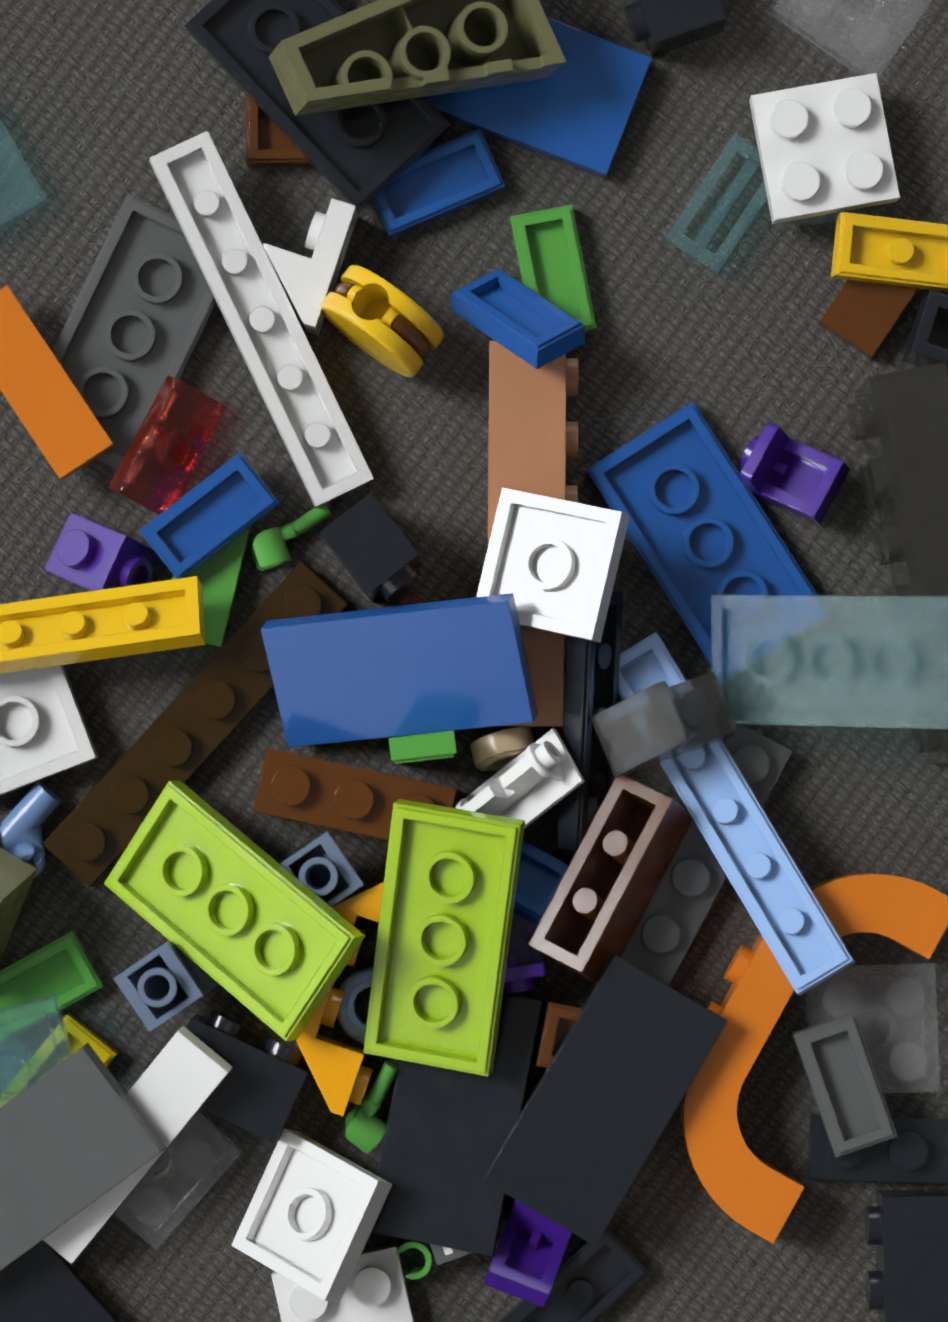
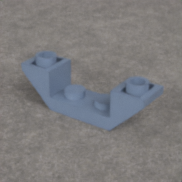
(171, 981)

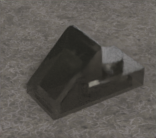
(663, 723)

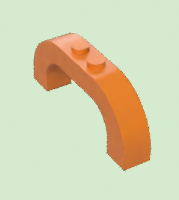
(735, 1177)

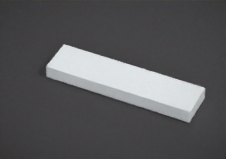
(167, 1098)

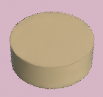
(500, 748)

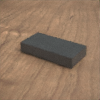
(844, 1084)

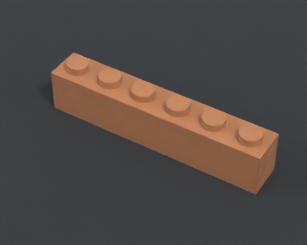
(529, 455)

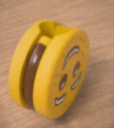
(382, 320)

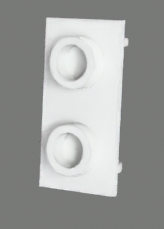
(528, 783)

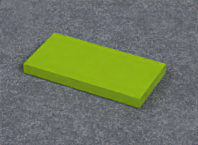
(233, 910)
(443, 936)

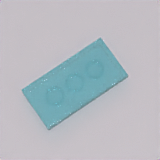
(832, 659)

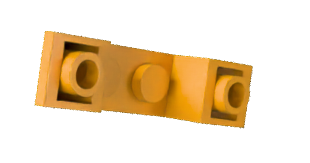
(332, 1062)

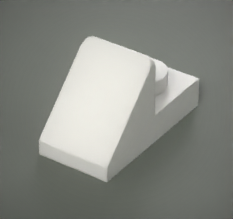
(311, 279)

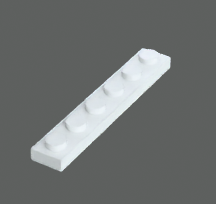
(260, 318)

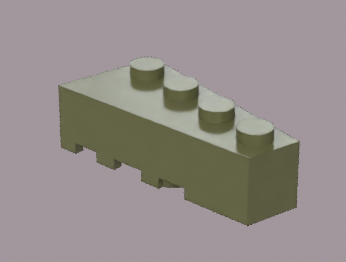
(415, 51)

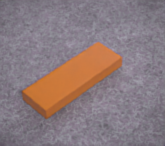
(45, 394)

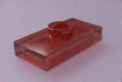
(167, 446)

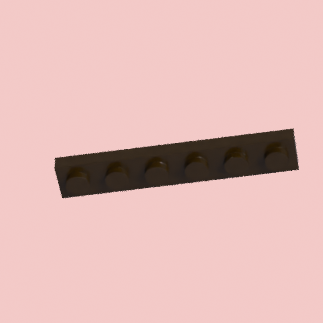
(184, 733)

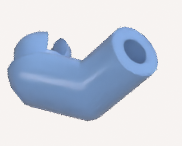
(22, 826)

